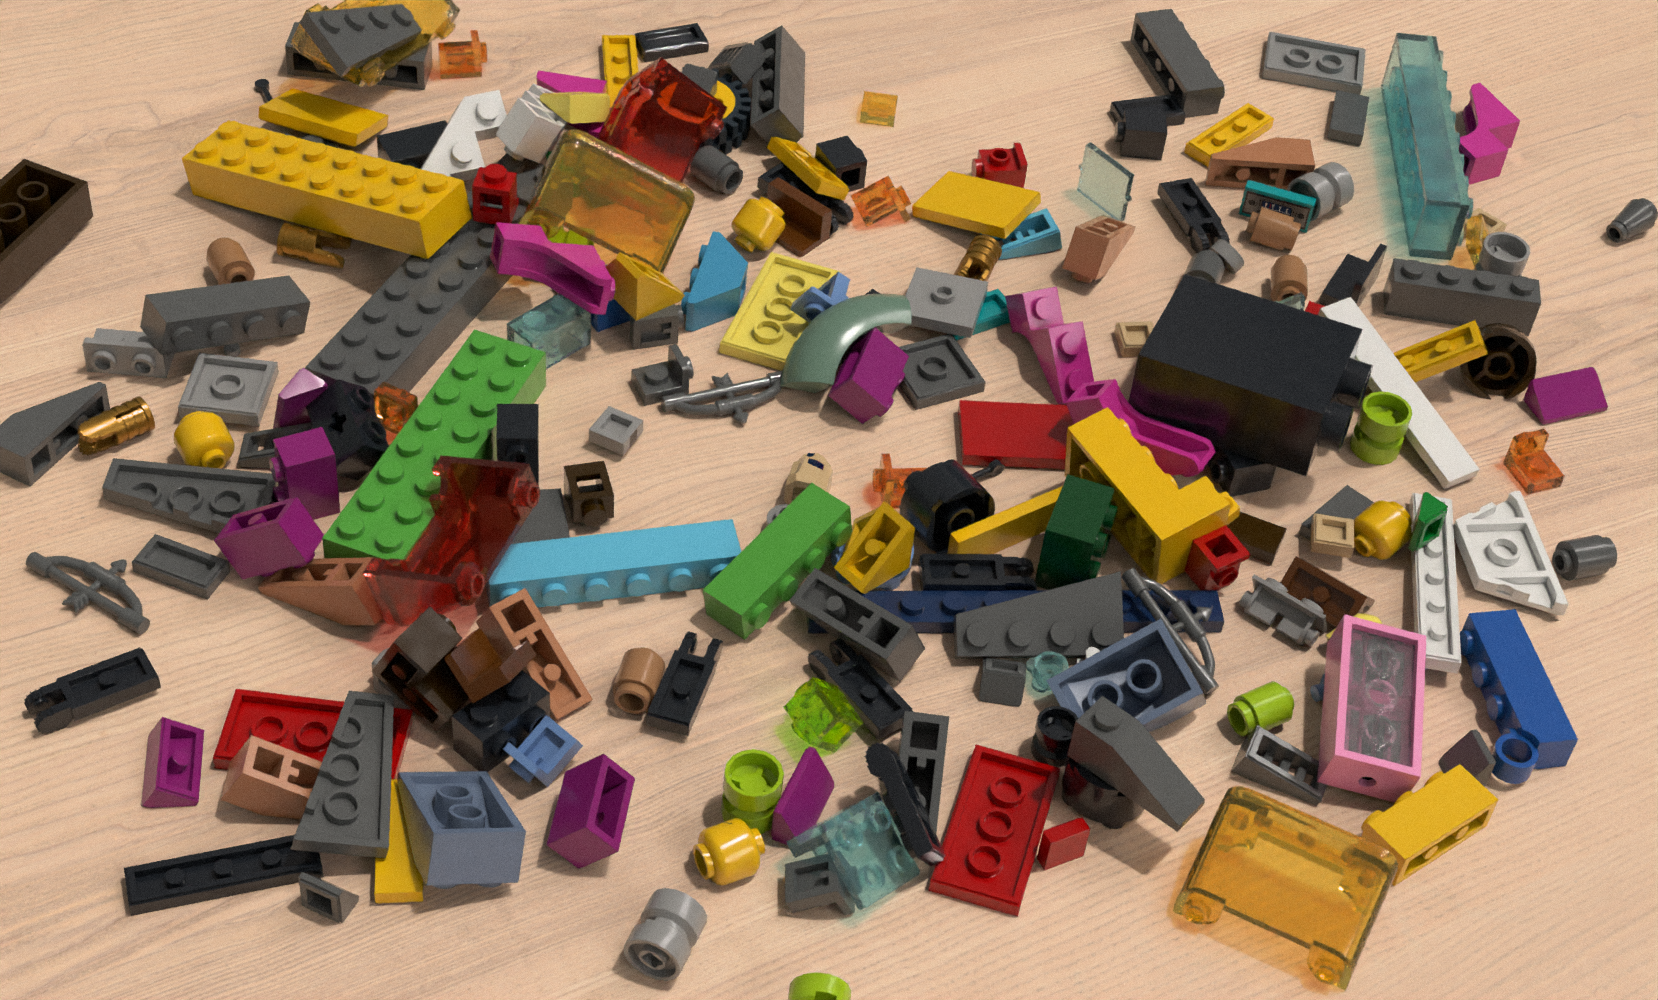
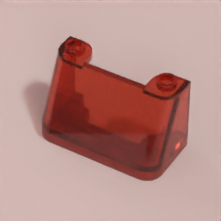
(662, 119)
(472, 528)

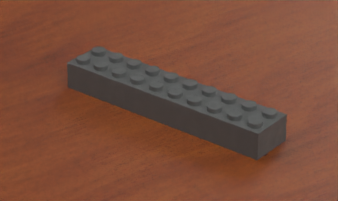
(422, 305)

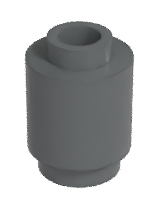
(716, 170)
(1206, 266)
(1584, 557)

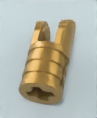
(309, 243)
(980, 258)
(115, 426)

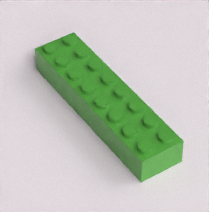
(452, 420)

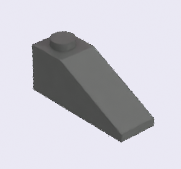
(46, 432)
(860, 623)
(923, 755)
(1133, 763)

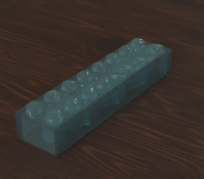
(1425, 147)

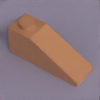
(1266, 162)
(1096, 247)
(328, 589)
(519, 620)
(270, 779)

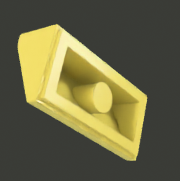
(578, 106)

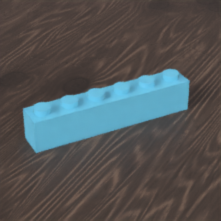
(615, 564)

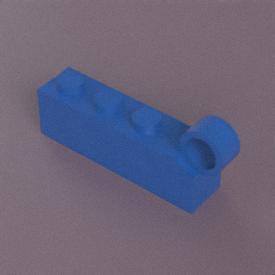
(1516, 696)

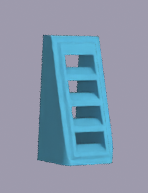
(1041, 237)

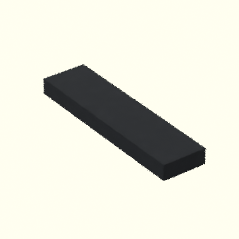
(217, 874)

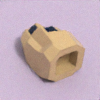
(807, 470)

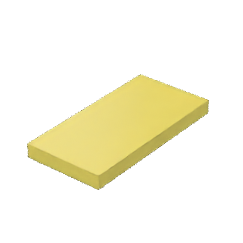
(764, 323)

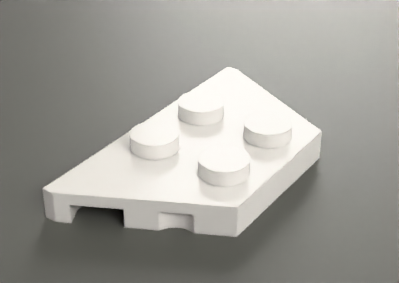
(1508, 555)

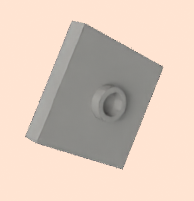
(945, 301)
(229, 388)

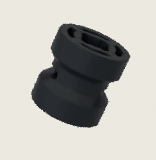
(1053, 735)

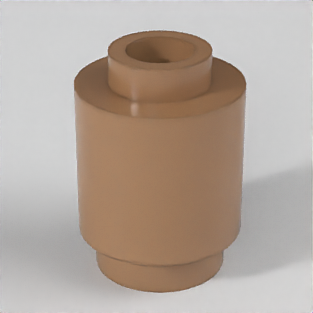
(1273, 229)
(229, 262)
(1288, 278)
(638, 679)

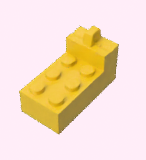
(1153, 514)

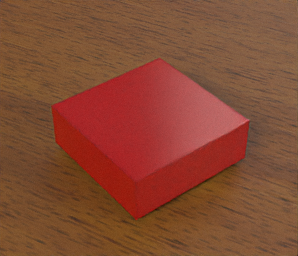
(1063, 843)

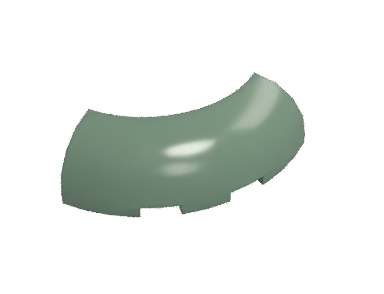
(822, 344)

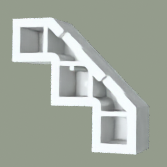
(530, 127)
(457, 148)

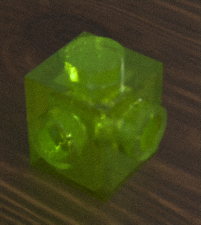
(822, 715)

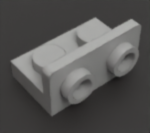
(124, 354)

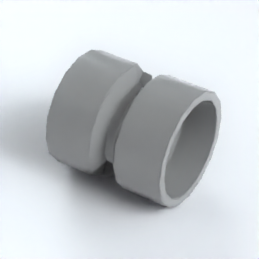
(1328, 184)
(1503, 254)
(667, 933)

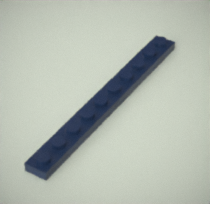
(935, 609)

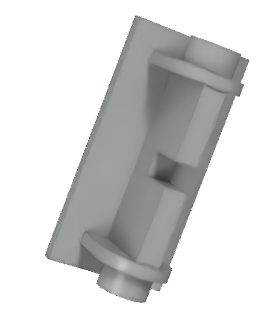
(1299, 617)

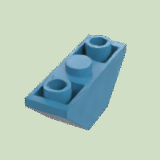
(716, 286)

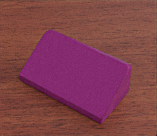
(1566, 395)
(295, 397)
(172, 765)
(802, 798)

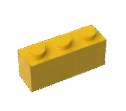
(1431, 820)

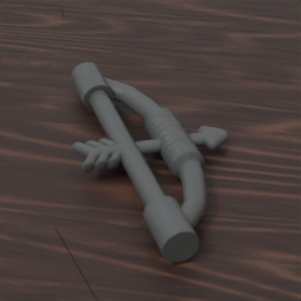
(732, 404)
(130, 617)
(1186, 620)

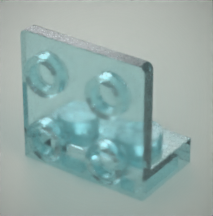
(863, 848)

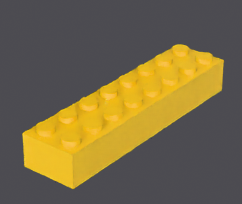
(328, 188)

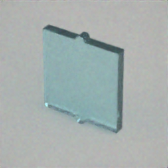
(1105, 182)

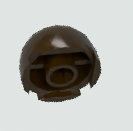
(1507, 365)

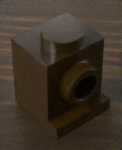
(589, 503)

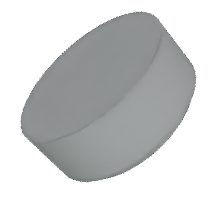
(1231, 258)

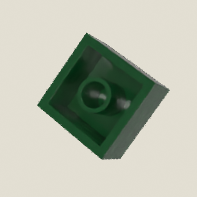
(1076, 534)

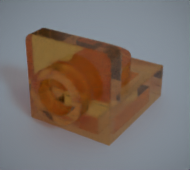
(462, 58)
(881, 201)
(394, 406)
(1531, 464)
(890, 481)

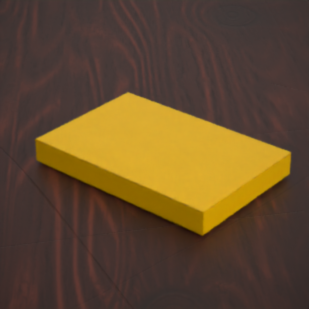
(323, 117)
(976, 204)

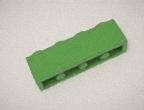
(778, 561)

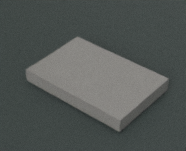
(1314, 63)

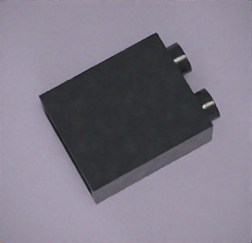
(1250, 374)

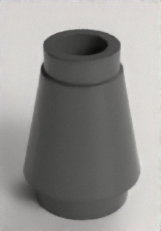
(1634, 219)

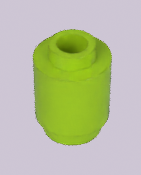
(1263, 706)

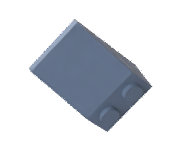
(1138, 675)
(461, 829)

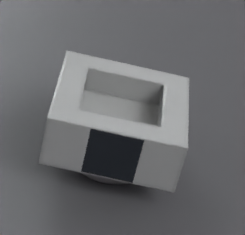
(616, 430)

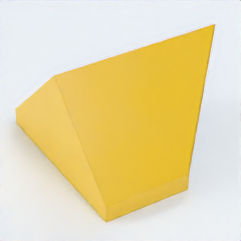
(640, 287)
(877, 548)

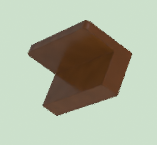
(804, 217)
(1327, 591)
(480, 667)

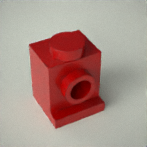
(1001, 165)
(494, 187)
(1219, 567)

